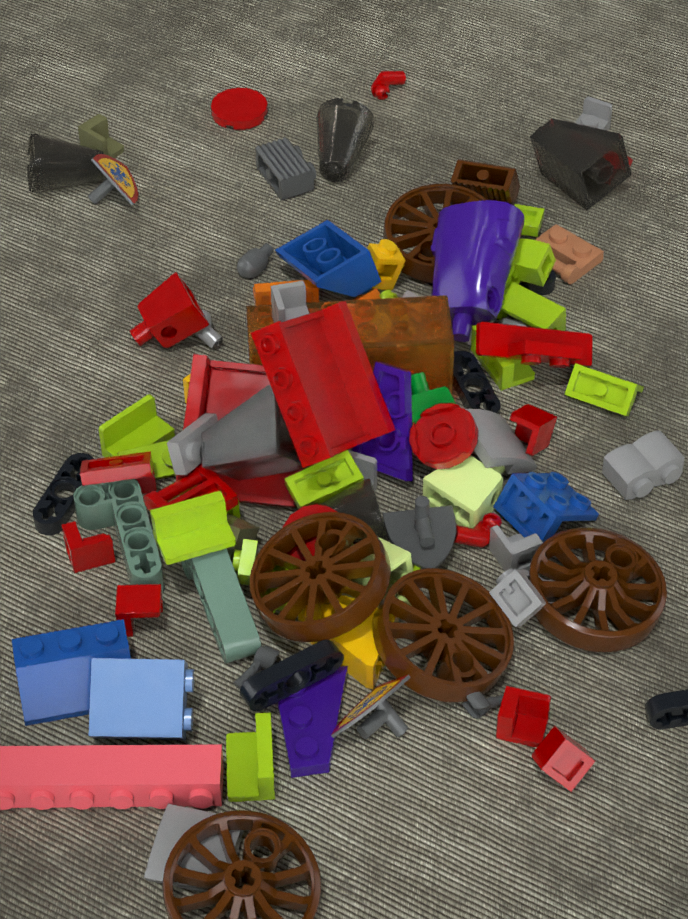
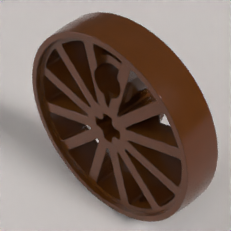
(421, 226)
(320, 577)
(598, 587)
(442, 635)
(255, 871)

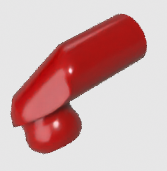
(384, 80)
(480, 534)

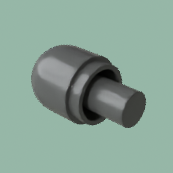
(254, 261)

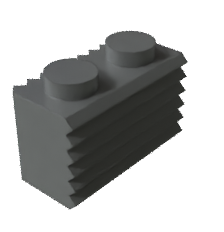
(285, 168)

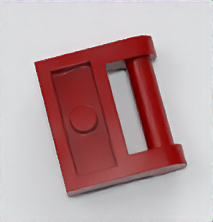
(207, 483)

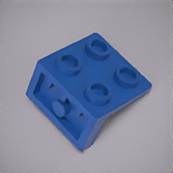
(541, 503)

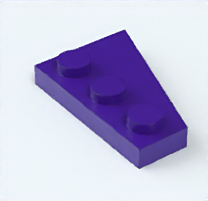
(393, 449)
(308, 723)

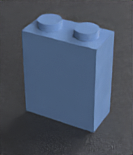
(140, 699)

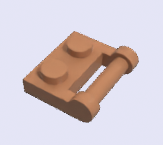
(572, 254)

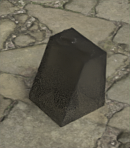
(581, 159)
(250, 441)

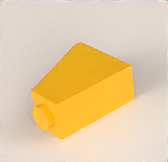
(356, 645)

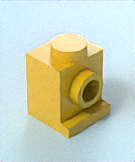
(388, 263)

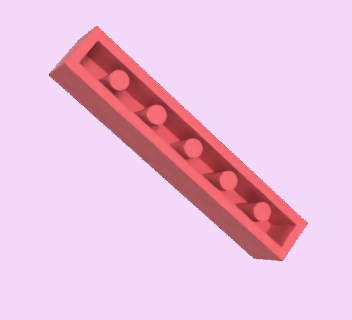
(111, 776)

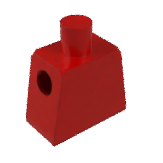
(169, 314)

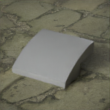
(499, 444)
(173, 825)

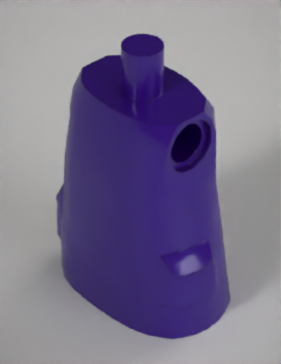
(473, 260)

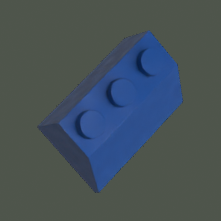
(331, 260)
(56, 668)

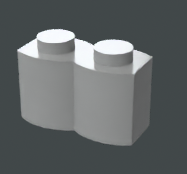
(642, 465)

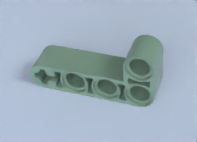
(123, 506)
(224, 604)

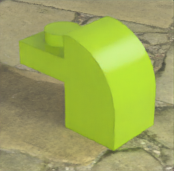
(531, 263)

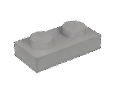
(186, 445)

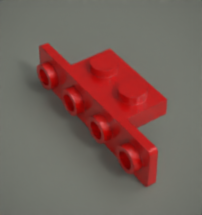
(534, 344)

